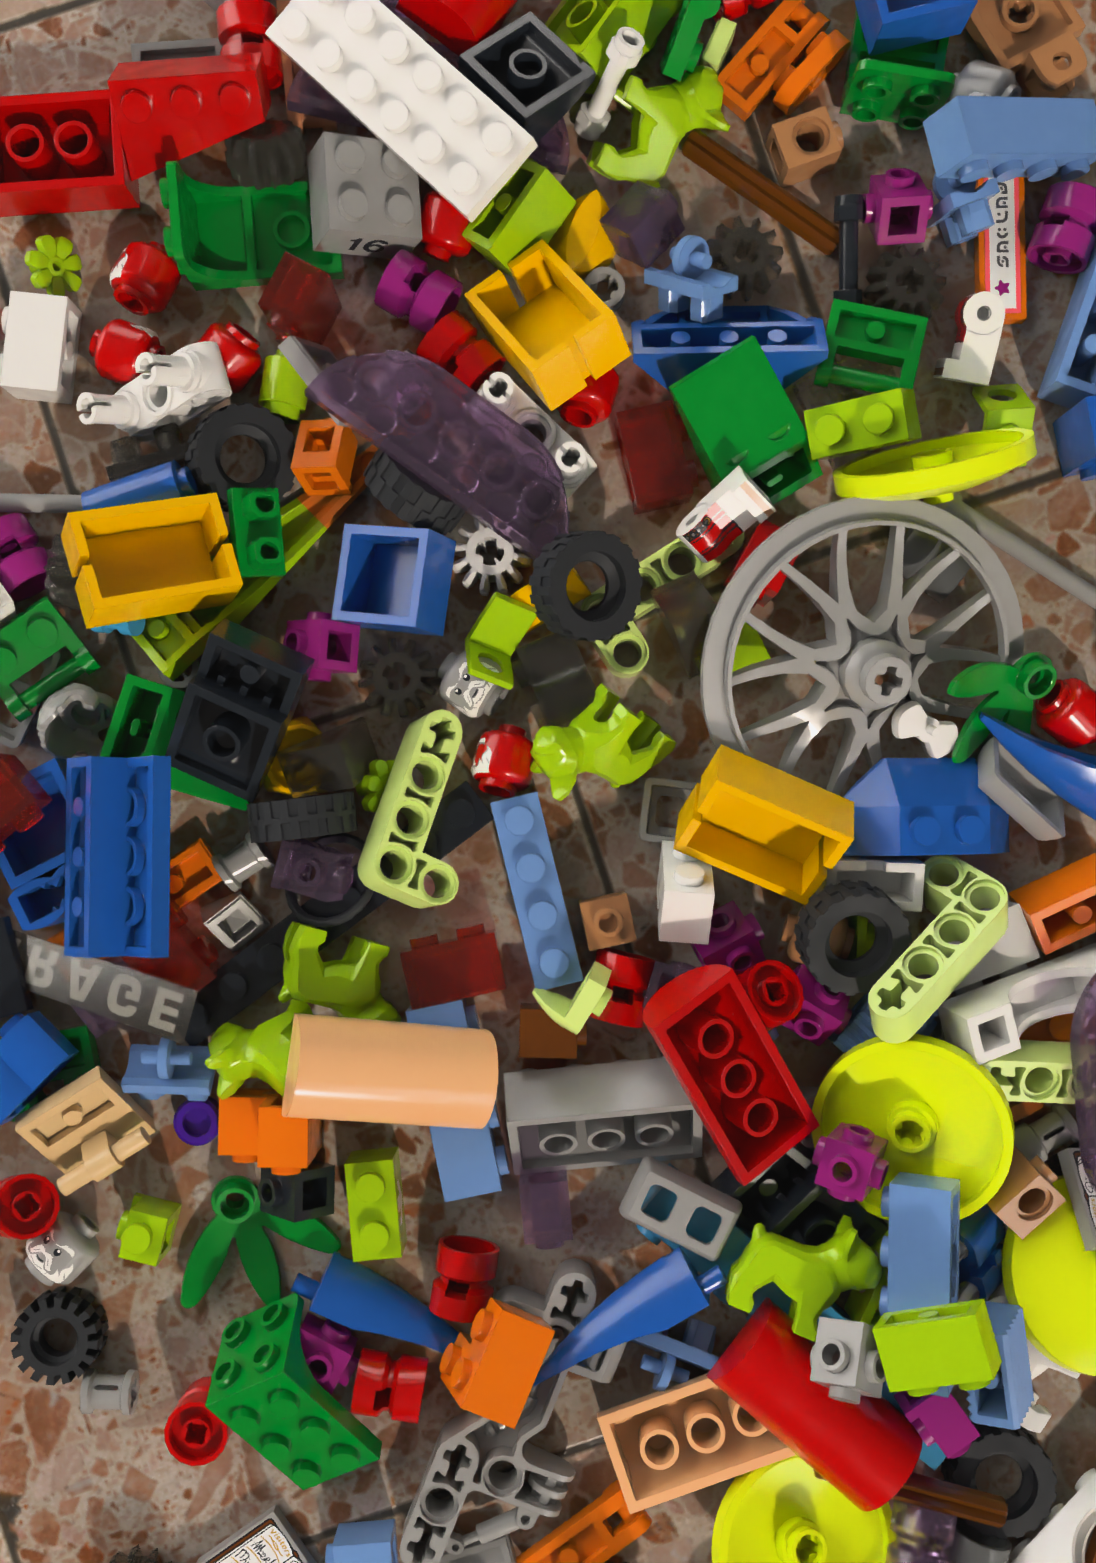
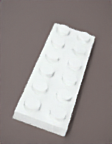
(406, 96)

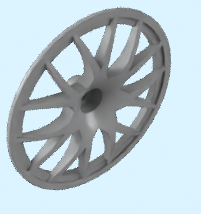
(854, 644)

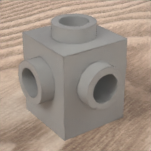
(846, 1360)

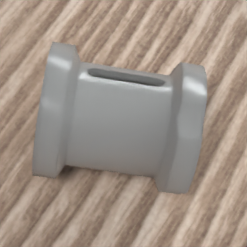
(242, 862)
(109, 1391)

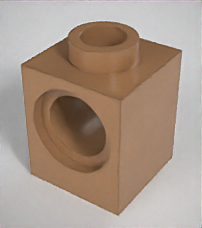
(793, 163)
(607, 920)
(1026, 1194)

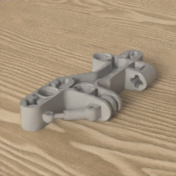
(490, 1441)

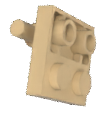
(86, 1129)

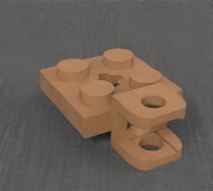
(1032, 47)

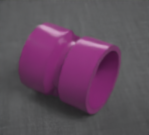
(1065, 230)
(415, 292)
(20, 559)

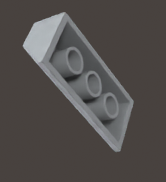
(598, 1116)

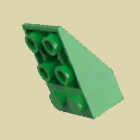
(745, 419)
(144, 728)

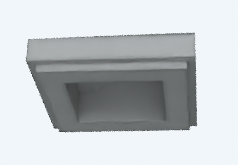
(233, 920)

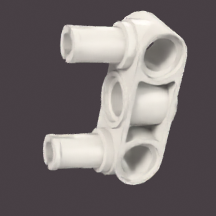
(168, 391)
(569, 455)

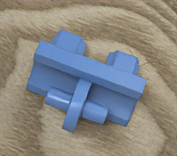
(962, 209)
(691, 277)
(168, 1070)
(694, 1350)

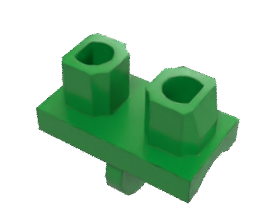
(256, 531)

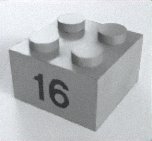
(362, 198)

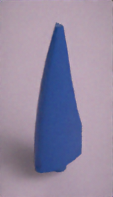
(1060, 769)
(372, 1304)
(642, 1306)

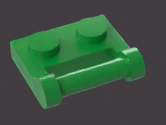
(683, 44)
(873, 336)
(28, 642)

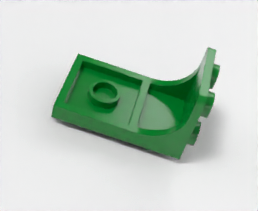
(895, 84)
(238, 232)
(277, 1404)

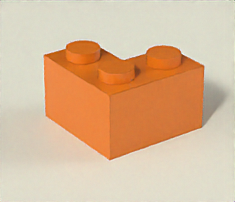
(257, 1132)
(497, 1362)

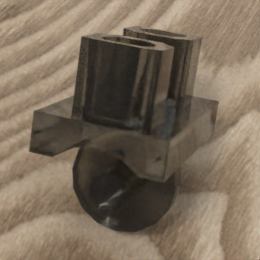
(129, 458)

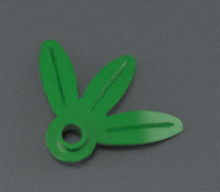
(1011, 696)
(254, 1246)

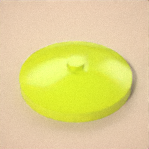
(935, 466)
(931, 1106)
(1055, 1287)
(795, 1518)

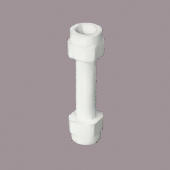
(624, 53)

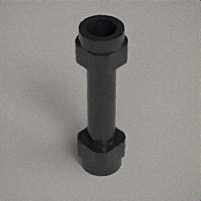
(848, 213)

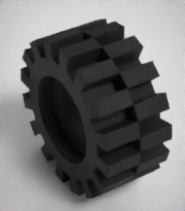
(40, 1354)

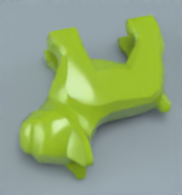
(659, 124)
(598, 745)
(344, 985)
(253, 1052)
(803, 1272)

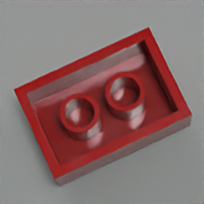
(62, 155)

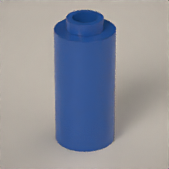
(153, 484)

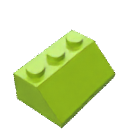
(591, 24)

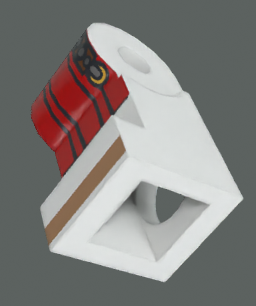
(977, 340)
(724, 515)

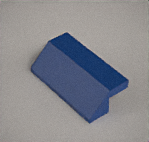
(117, 857)

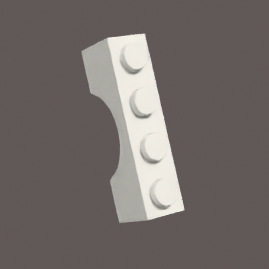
(995, 1015)
(1064, 1530)

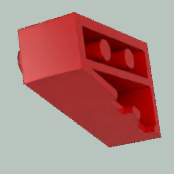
(185, 105)

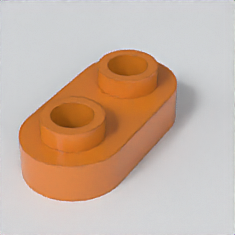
(821, 59)

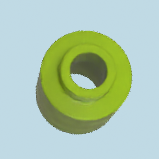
(282, 389)

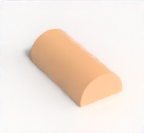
(390, 1072)
(683, 1442)

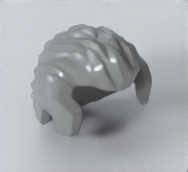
(72, 720)

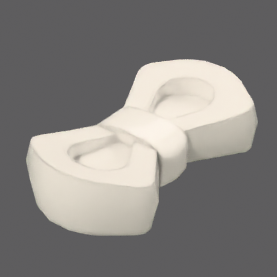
(912, 721)

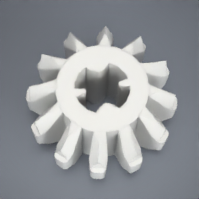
(475, 563)

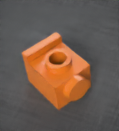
(324, 457)

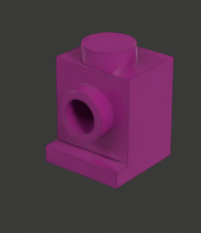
(939, 1421)

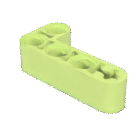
(657, 573)
(420, 808)
(899, 999)
(1050, 1075)

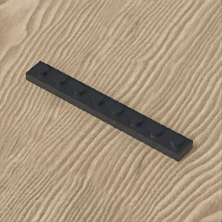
(262, 962)

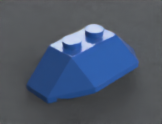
(674, 346)
(925, 810)

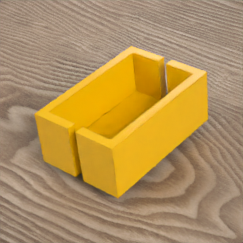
(557, 334)
(150, 559)
(764, 825)

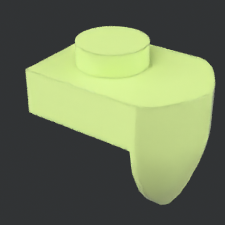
(590, 998)

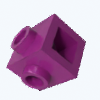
(897, 207)
(327, 641)
(732, 940)
(821, 1011)
(863, 1157)
(328, 1351)

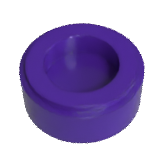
(197, 1121)

